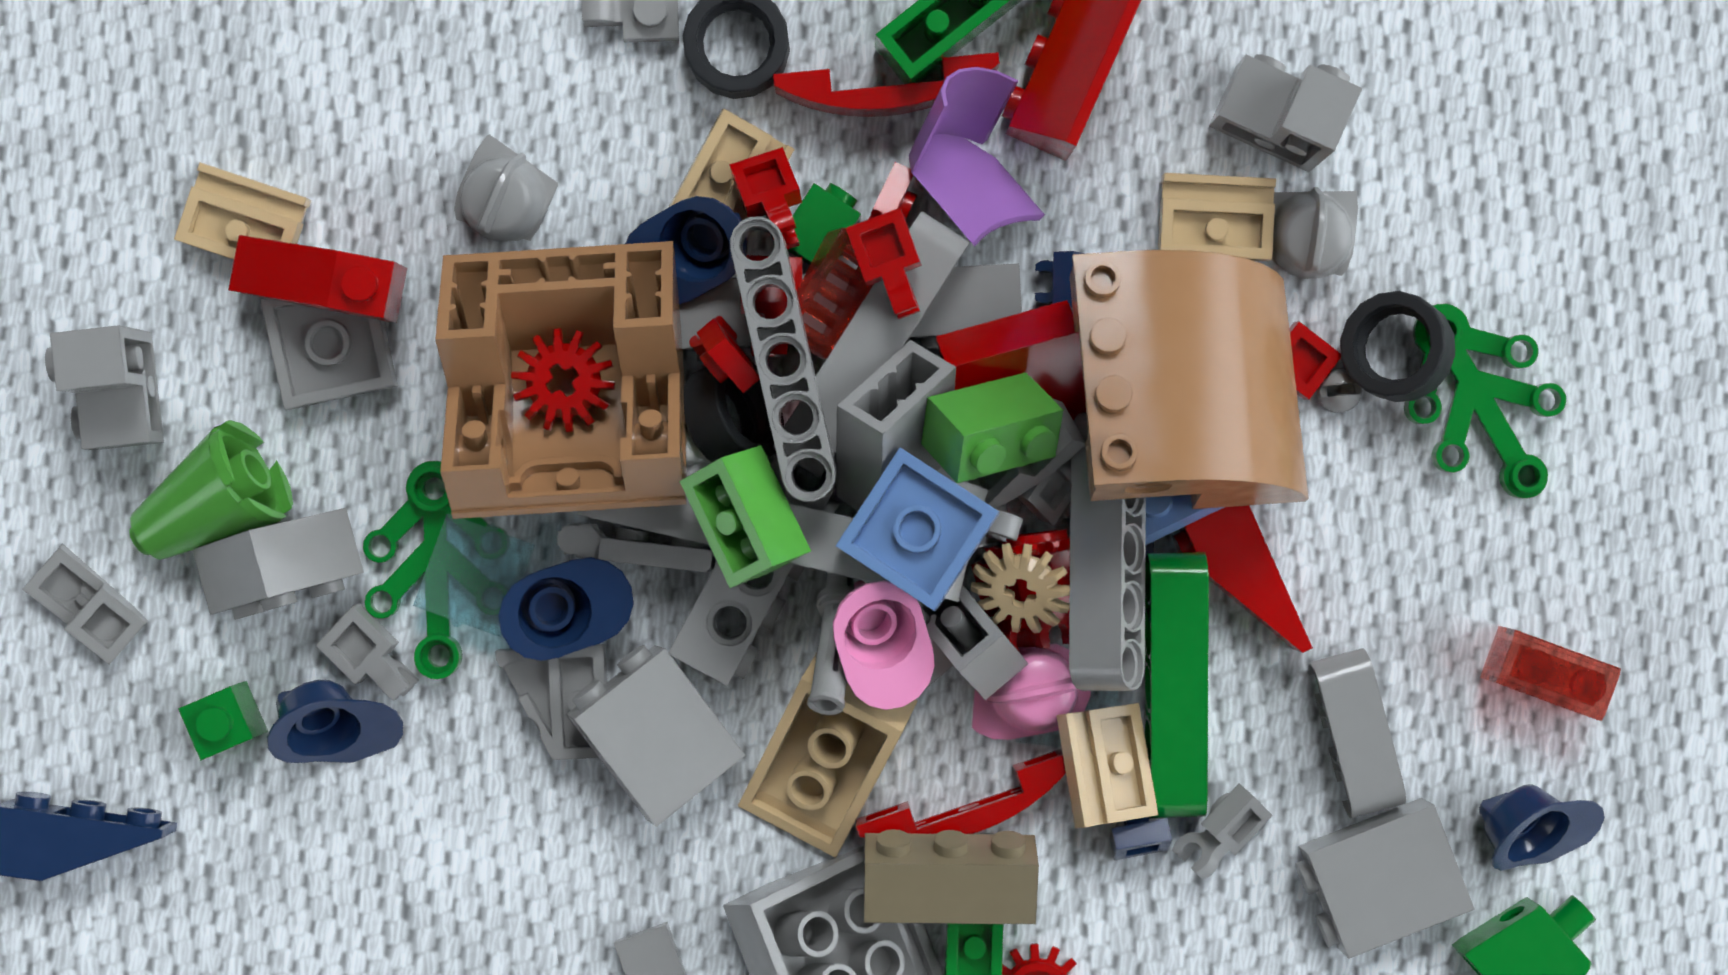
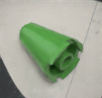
(212, 495)

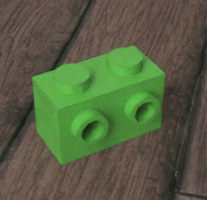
(991, 427)
(745, 516)

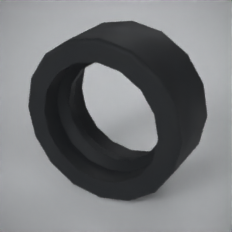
(742, 85)
(1366, 318)
(711, 422)

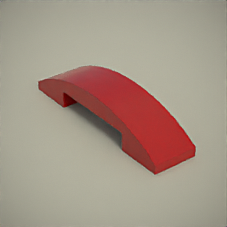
(814, 90)
(1035, 780)

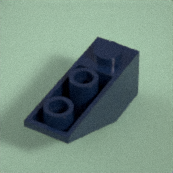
(54, 839)

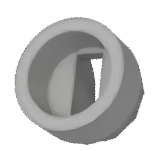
(1341, 402)

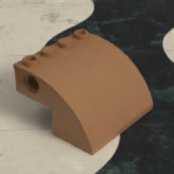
(492, 310)
(1187, 378)

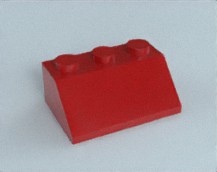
(1068, 73)

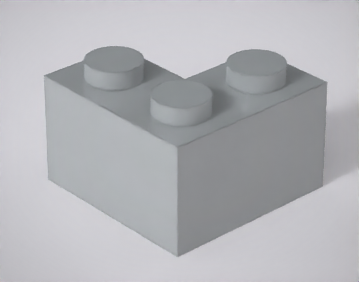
(1286, 114)
(112, 382)
(272, 562)
(971, 643)

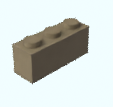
(950, 878)

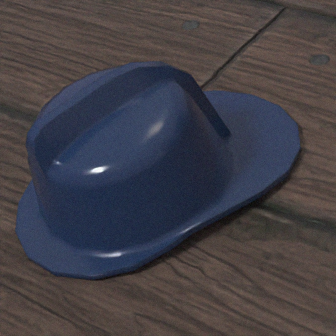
(700, 239)
(565, 608)
(327, 725)
(1536, 827)

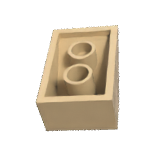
(823, 766)

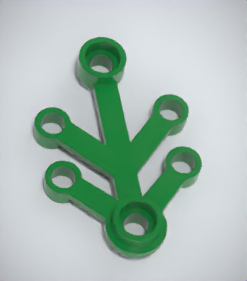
(1476, 393)
(412, 569)

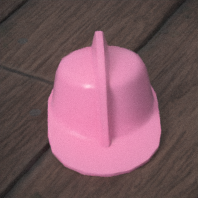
(883, 644)
(1031, 698)

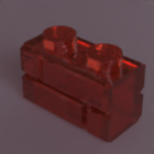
(1550, 673)

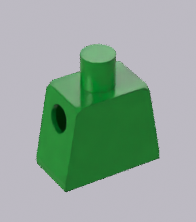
(1529, 941)

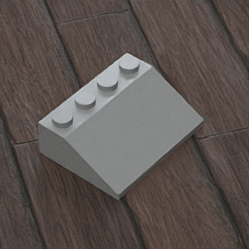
(818, 927)

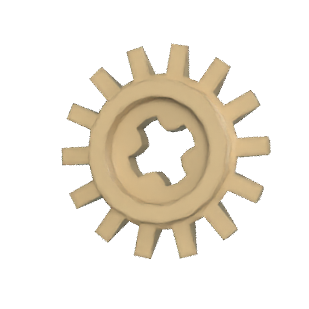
(1039, 579)

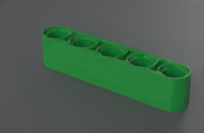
(1177, 681)

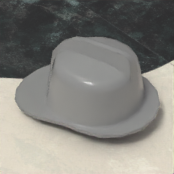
(503, 194)
(1314, 232)

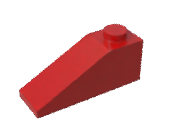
(318, 278)
(1245, 569)

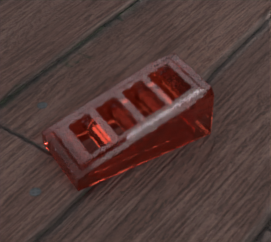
(847, 301)

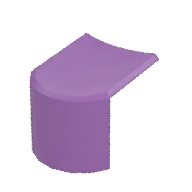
(957, 173)

